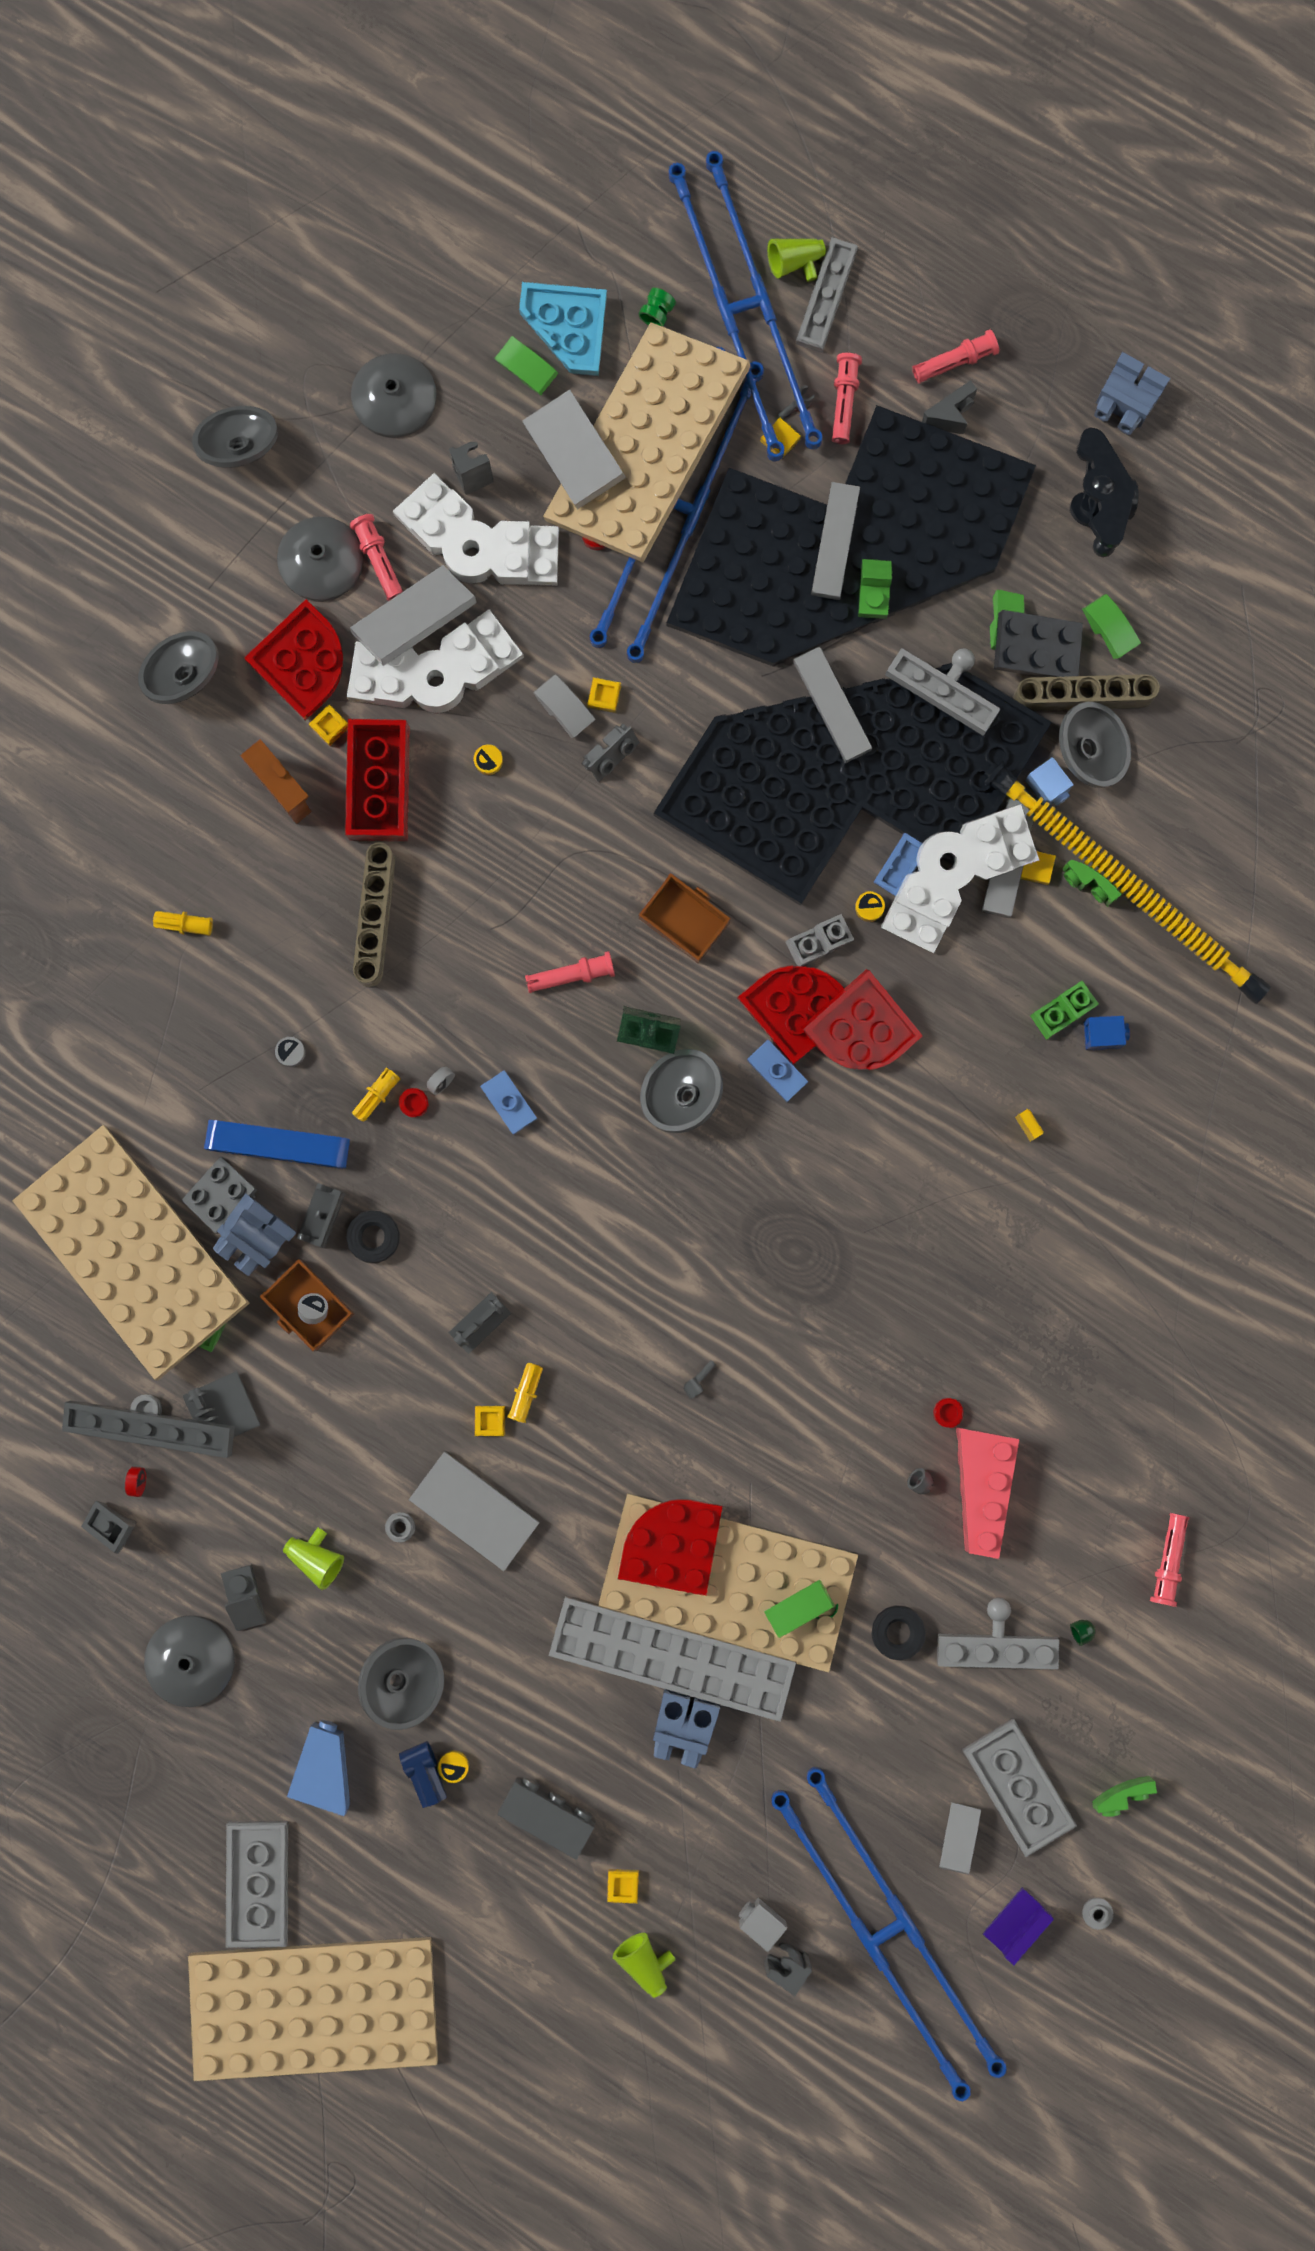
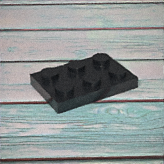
(1037, 645)

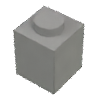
(761, 1923)

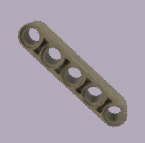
(1097, 685)
(369, 901)

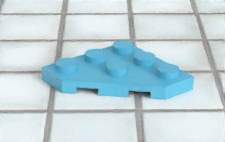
(567, 322)

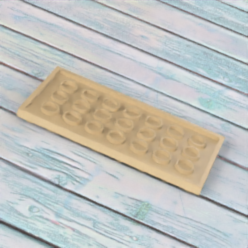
(657, 434)
(130, 1252)
(747, 1577)
(312, 2009)

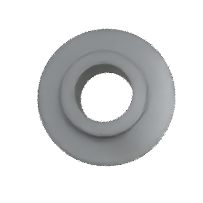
(391, 1531)
(1092, 1905)

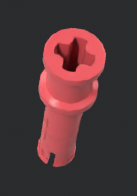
(967, 353)
(846, 384)
(372, 545)
(584, 970)
(1168, 1574)

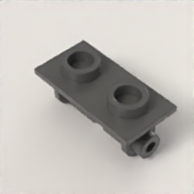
(620, 743)
(479, 1323)

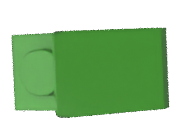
(875, 588)

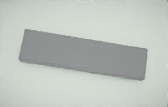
(827, 294)
(835, 541)
(832, 704)
(1003, 888)

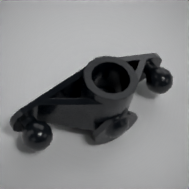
(1108, 493)

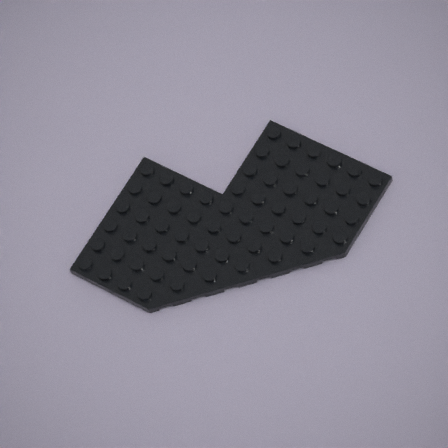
(923, 503)
(780, 798)

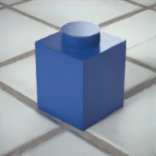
(1106, 1032)

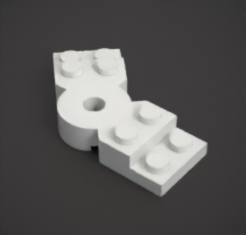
(508, 551)
(466, 658)
(931, 894)

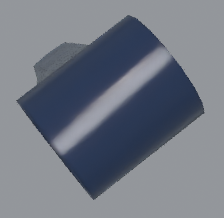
(420, 1766)

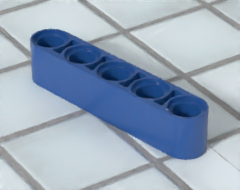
(277, 1144)

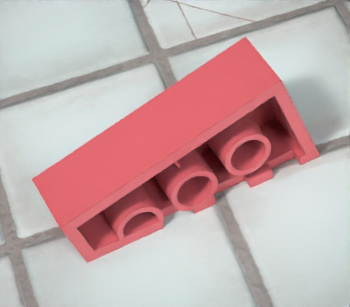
(985, 1487)

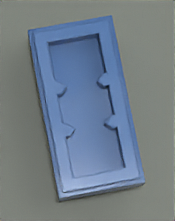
(899, 864)
(777, 1070)
(508, 1102)

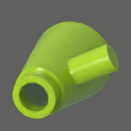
(793, 254)
(314, 1561)
(640, 1962)

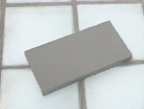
(573, 449)
(413, 615)
(474, 1511)
(1019, 1787)
(256, 1884)

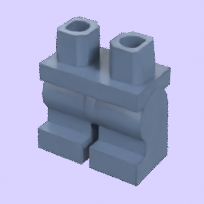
(1128, 399)
(253, 1232)
(684, 1730)

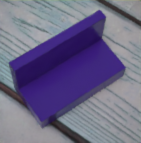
(1018, 1926)

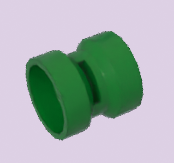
(657, 307)

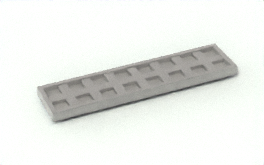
(672, 1659)

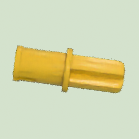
(183, 923)
(376, 1094)
(525, 1392)

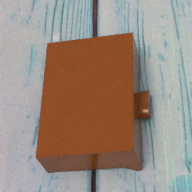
(277, 780)
(685, 918)
(284, 1300)

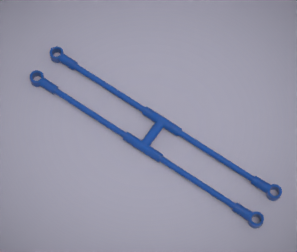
(760, 300)
(693, 511)
(872, 1942)

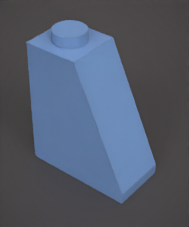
(322, 1770)

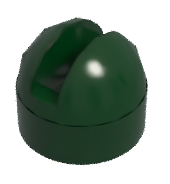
(1082, 1631)

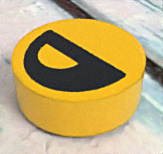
(488, 759)
(869, 906)
(453, 1766)

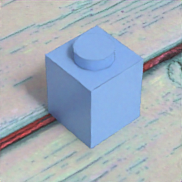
(1050, 783)

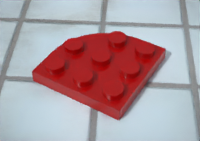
(300, 659)
(786, 1001)
(862, 1026)
(672, 1546)

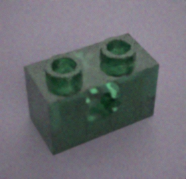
(648, 1029)

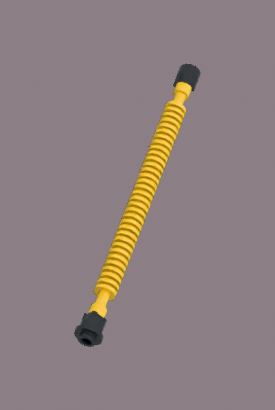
(1005, 782)

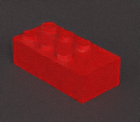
(377, 780)

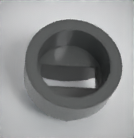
(920, 1481)

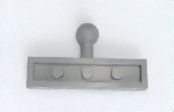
(943, 689)
(998, 1649)

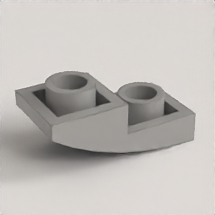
(564, 705)
(819, 940)
(960, 1838)

